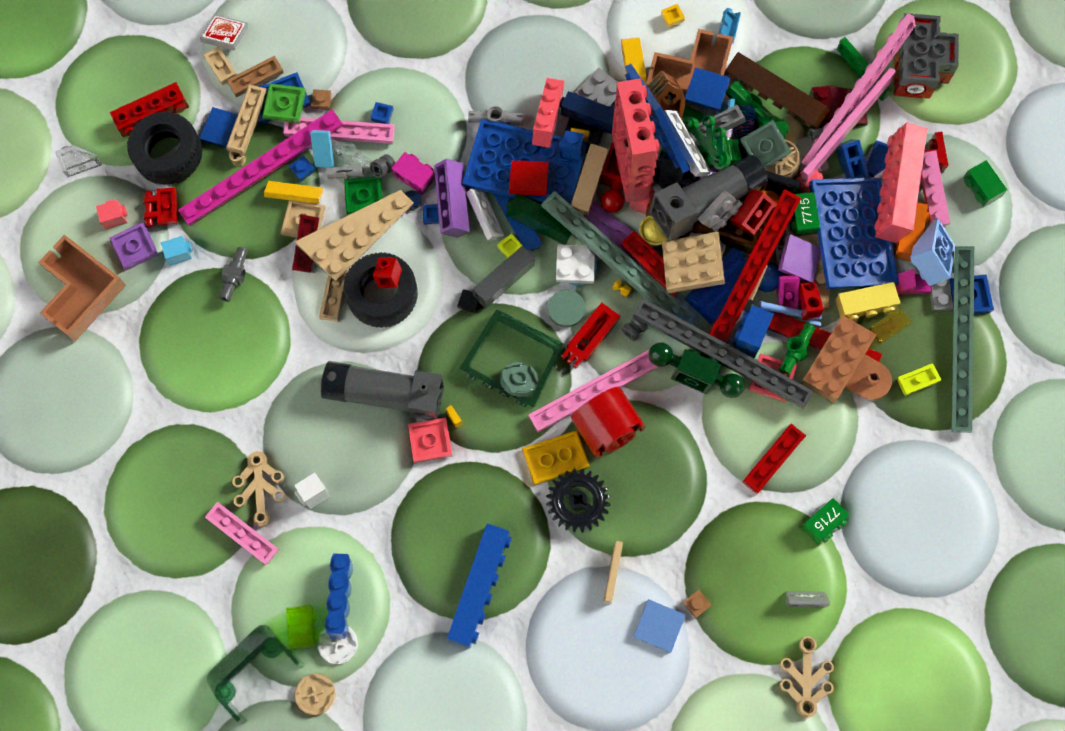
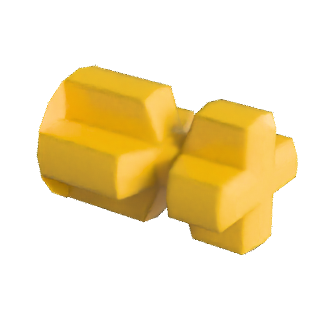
(624, 290)

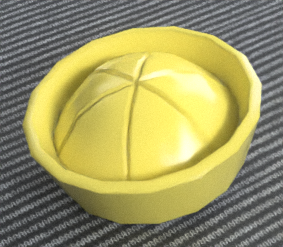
(651, 232)

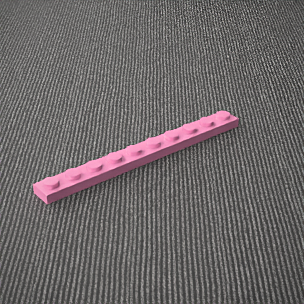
(863, 84)

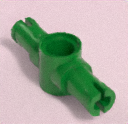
(797, 349)

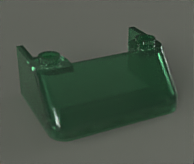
(260, 640)

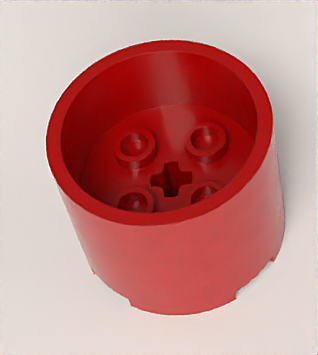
(607, 421)

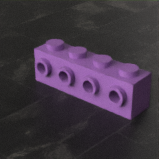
(451, 198)

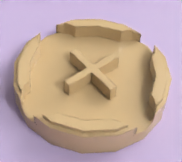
(315, 694)

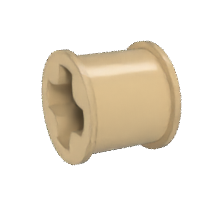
(239, 161)

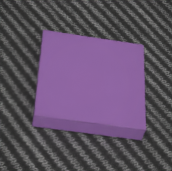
(134, 246)
(799, 258)

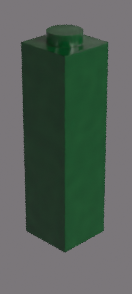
(536, 217)

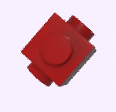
(387, 272)

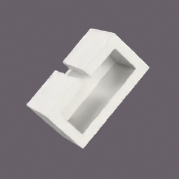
(311, 491)

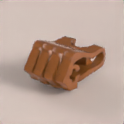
(663, 86)

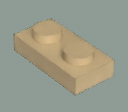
(220, 65)

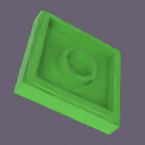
(284, 103)

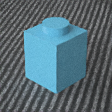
(176, 250)

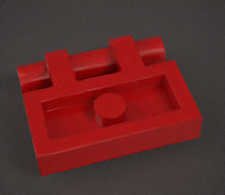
(166, 207)

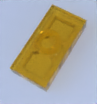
(890, 325)

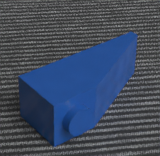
(852, 159)

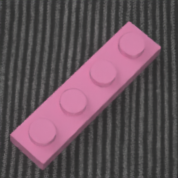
(933, 188)
(242, 533)

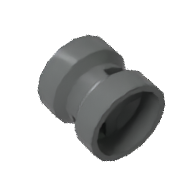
(382, 166)
(634, 328)

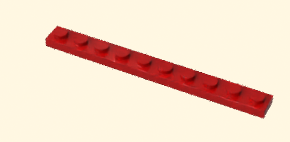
(755, 265)

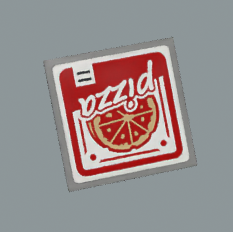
(224, 32)

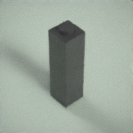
(504, 276)

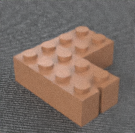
(704, 56)
(86, 290)

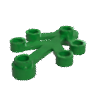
(719, 158)

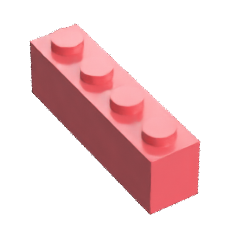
(548, 113)

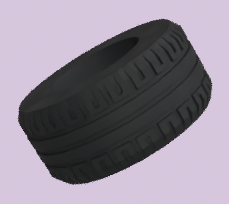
(155, 128)
(385, 313)

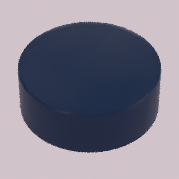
(415, 197)

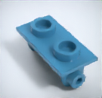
(730, 23)

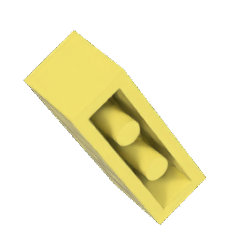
(868, 301)

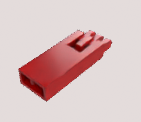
(594, 331)

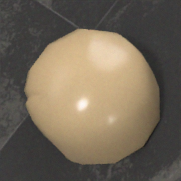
(796, 129)

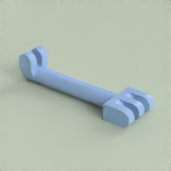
(788, 311)

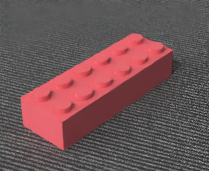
(901, 183)

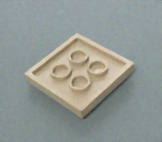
(693, 262)

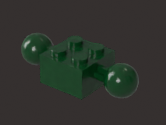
(696, 370)

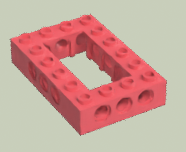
(629, 124)

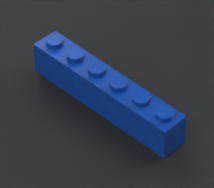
(478, 586)

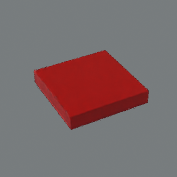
(528, 178)

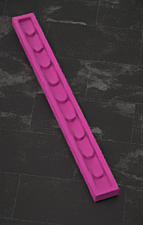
(257, 169)

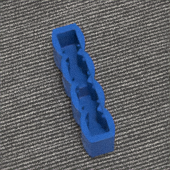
(337, 602)

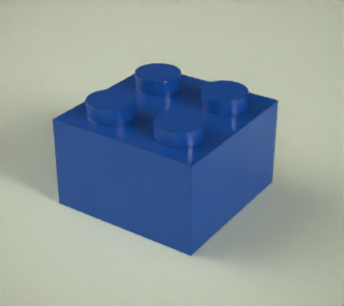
(753, 330)

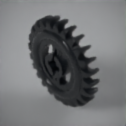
(593, 512)

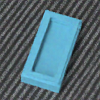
(322, 148)

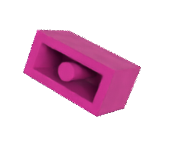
(413, 172)

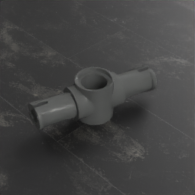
(233, 274)

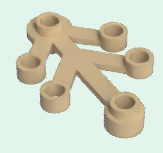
(258, 485)
(806, 681)

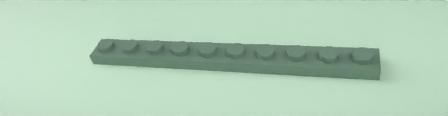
(614, 257)
(963, 339)

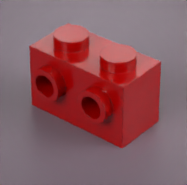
(753, 211)

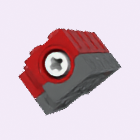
(925, 58)

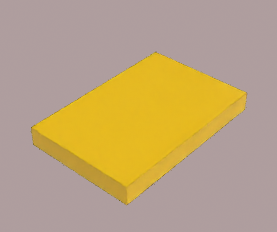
(554, 457)

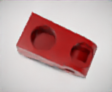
(810, 301)

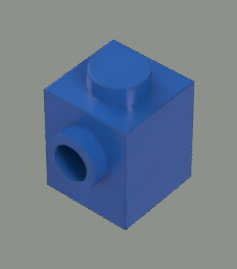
(572, 145)

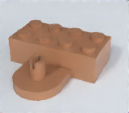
(845, 365)

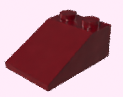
(833, 98)

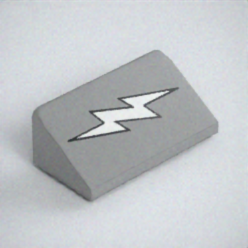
(806, 599)

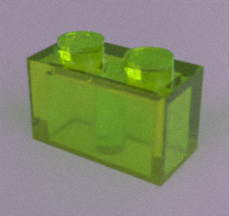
(302, 627)

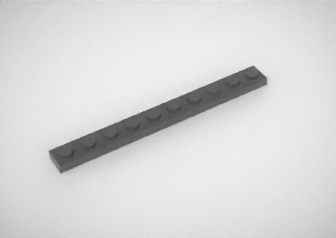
(723, 353)

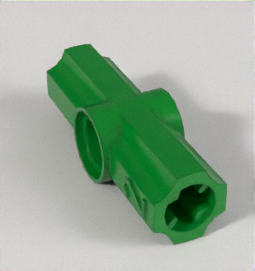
(743, 97)

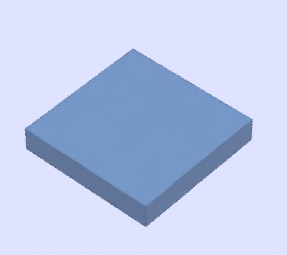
(659, 626)

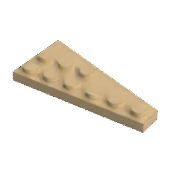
(348, 239)

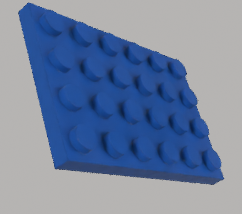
(662, 128)
(502, 143)
(847, 234)

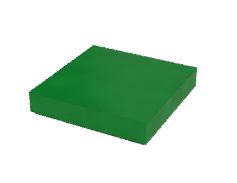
(361, 193)

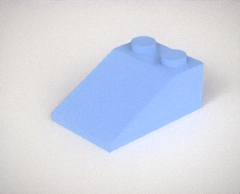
(934, 254)

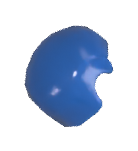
(771, 278)

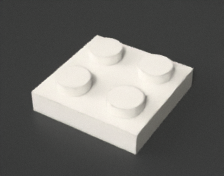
(575, 264)

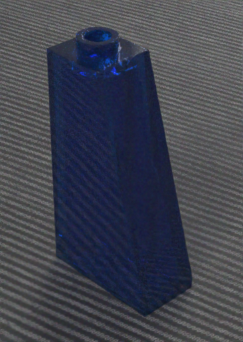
(712, 299)

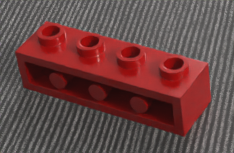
(163, 100)

